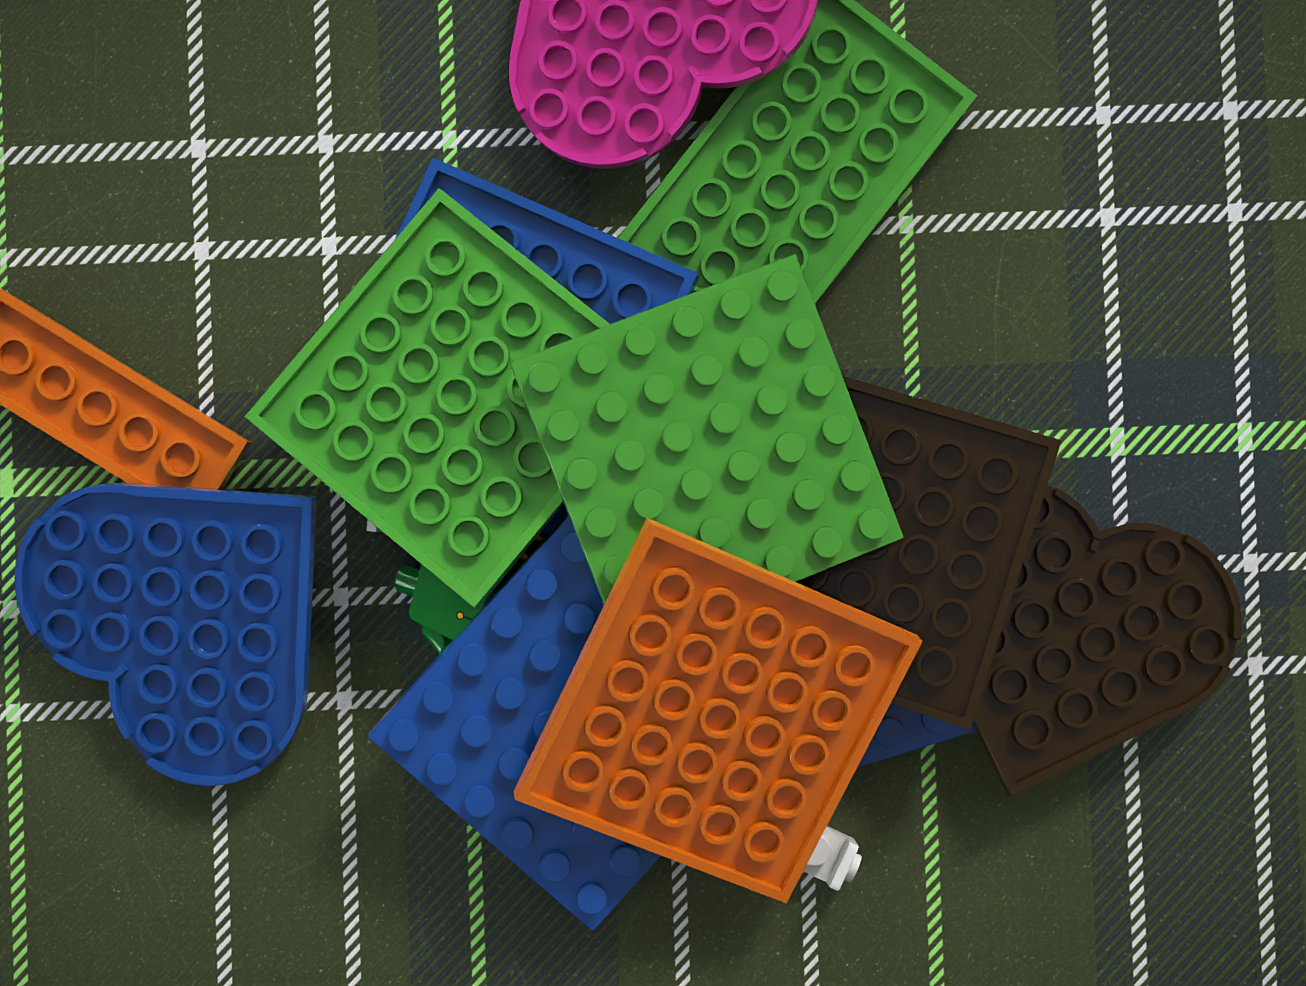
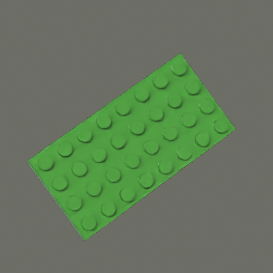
(804, 155)

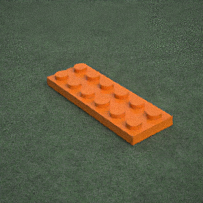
(108, 407)

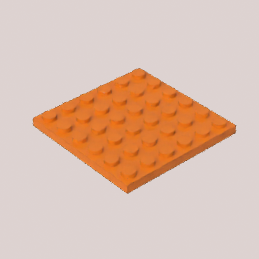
(716, 713)

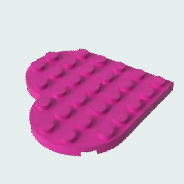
(626, 75)

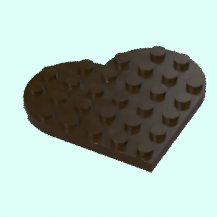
(1101, 642)

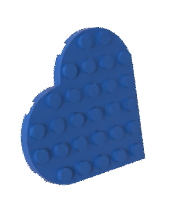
(186, 611)

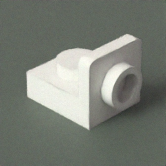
(834, 859)

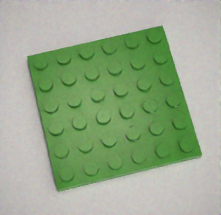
(416, 402)
(714, 424)

